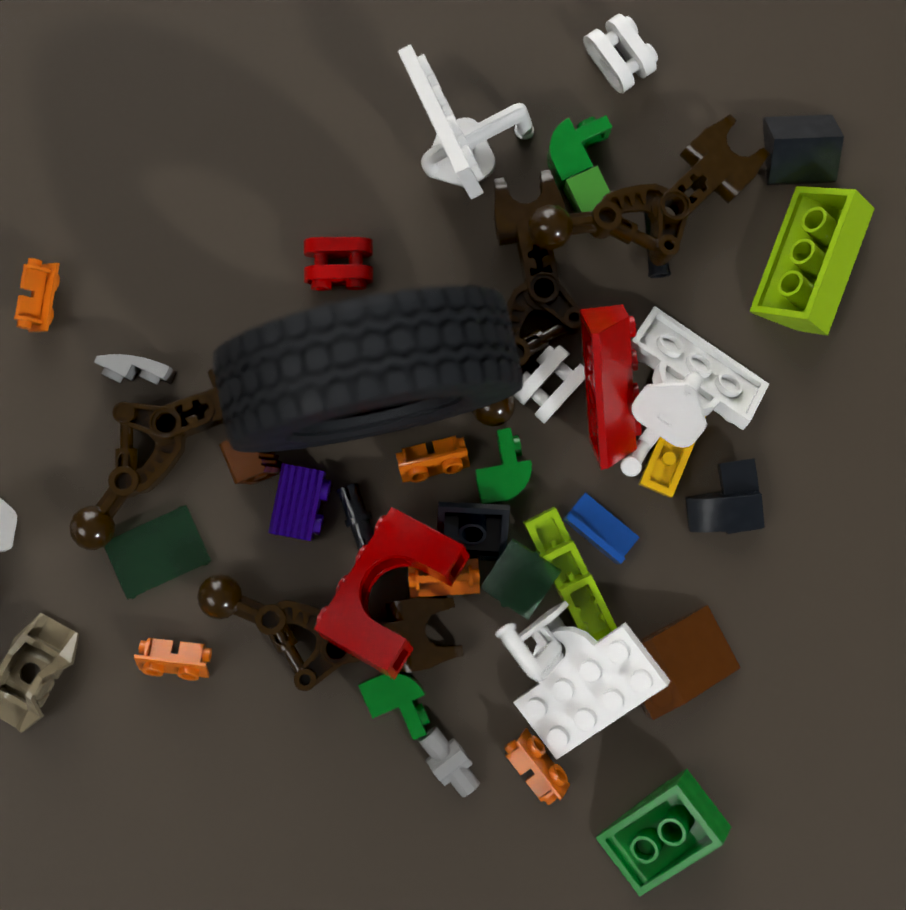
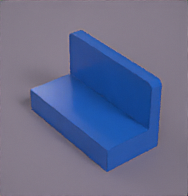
(601, 528)

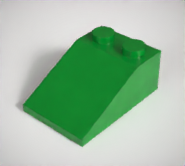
(664, 833)

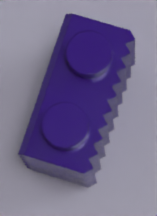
(299, 502)

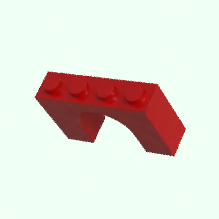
(395, 544)

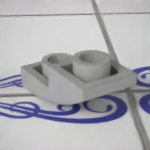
(127, 366)

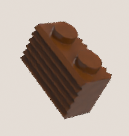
(250, 467)

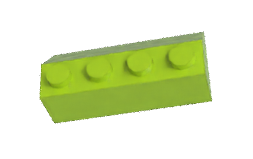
(813, 258)

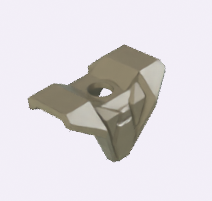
(53, 650)

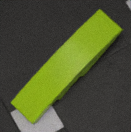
(574, 581)

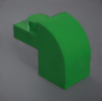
(567, 147)
(506, 480)
(386, 694)

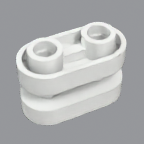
(624, 35)
(550, 362)

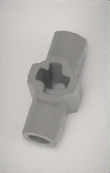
(449, 762)

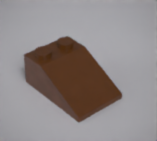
(691, 656)

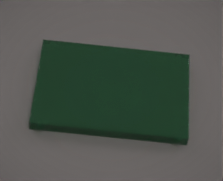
(157, 552)

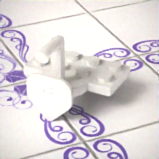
(461, 145)
(687, 385)
(580, 679)

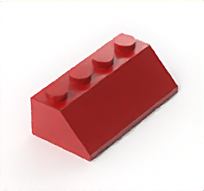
(609, 382)

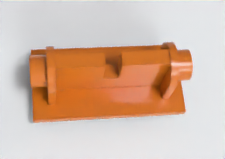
(42, 280)
(418, 465)
(425, 585)
(158, 659)
(548, 778)

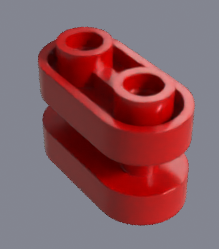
(353, 275)

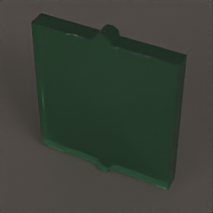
(520, 579)

